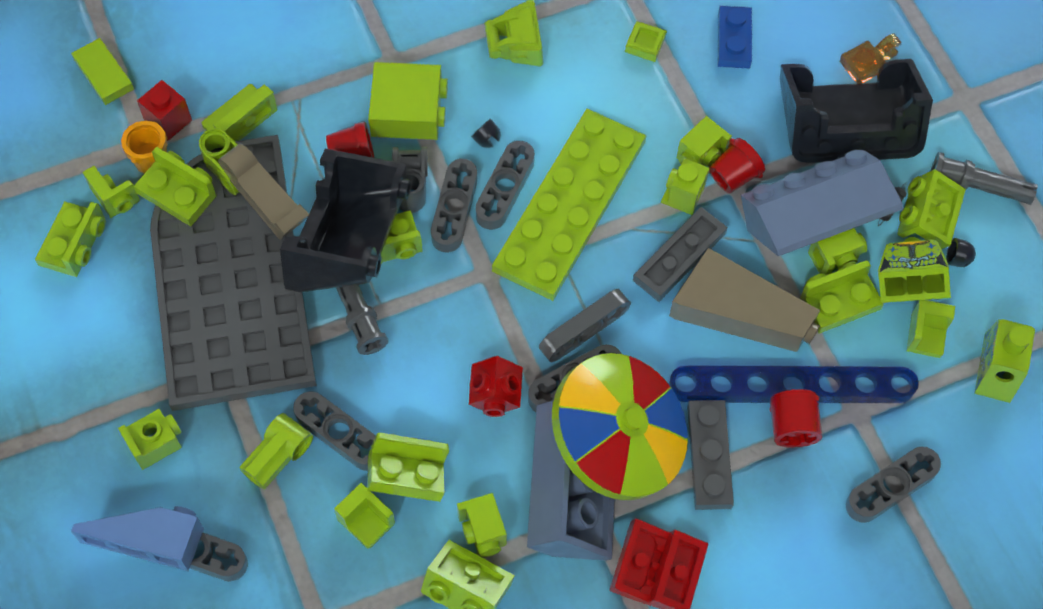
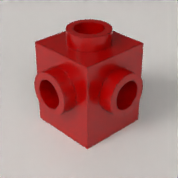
(495, 386)

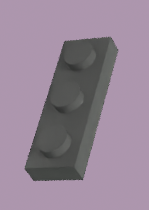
(679, 254)
(710, 455)

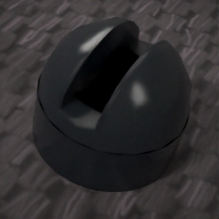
(485, 132)
(960, 253)

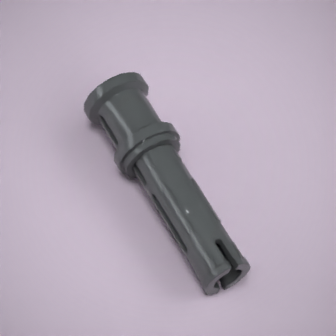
(970, 176)
(362, 320)

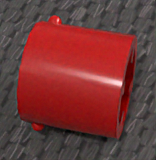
(796, 418)

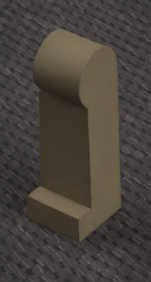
(262, 191)

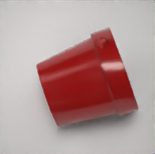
(352, 140)
(737, 166)

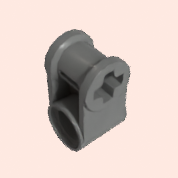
(416, 171)

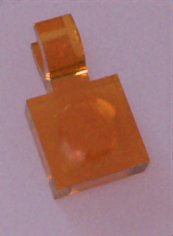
(865, 60)

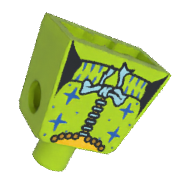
(913, 271)
(1007, 349)

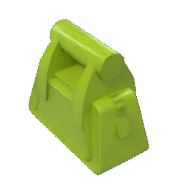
(522, 32)

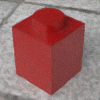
(166, 108)

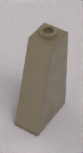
(743, 304)

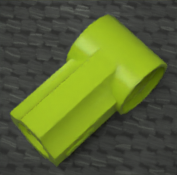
(282, 442)

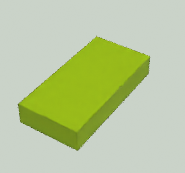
(102, 71)

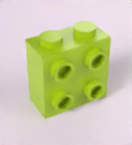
(407, 101)

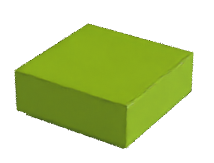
(645, 41)

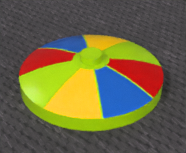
(619, 426)

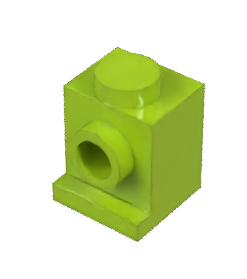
(704, 143)
(685, 186)
(837, 251)
(156, 447)
(483, 524)

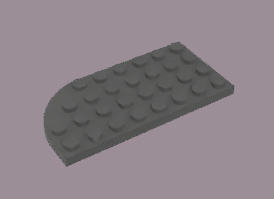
(224, 299)

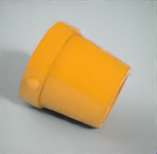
(140, 141)

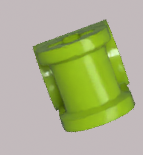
(214, 139)

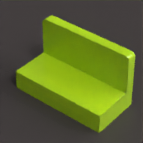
(243, 112)

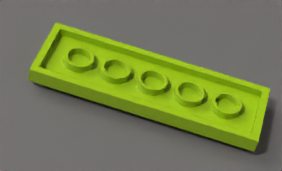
(569, 204)

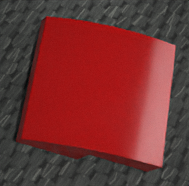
(658, 566)

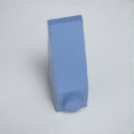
(150, 534)

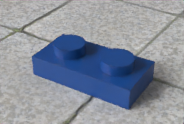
(735, 37)

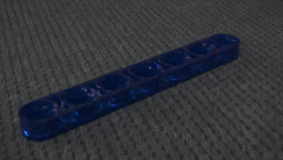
(808, 375)

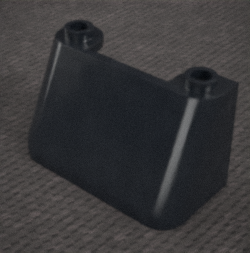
(878, 117)
(346, 223)

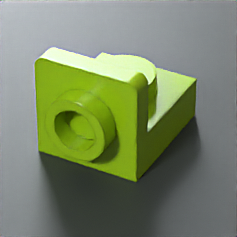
(112, 198)

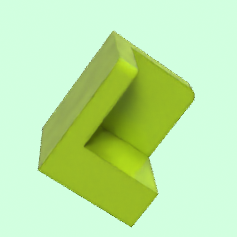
(929, 328)
(364, 516)

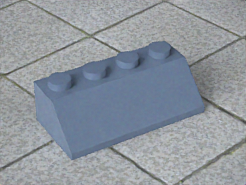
(820, 202)
(564, 512)

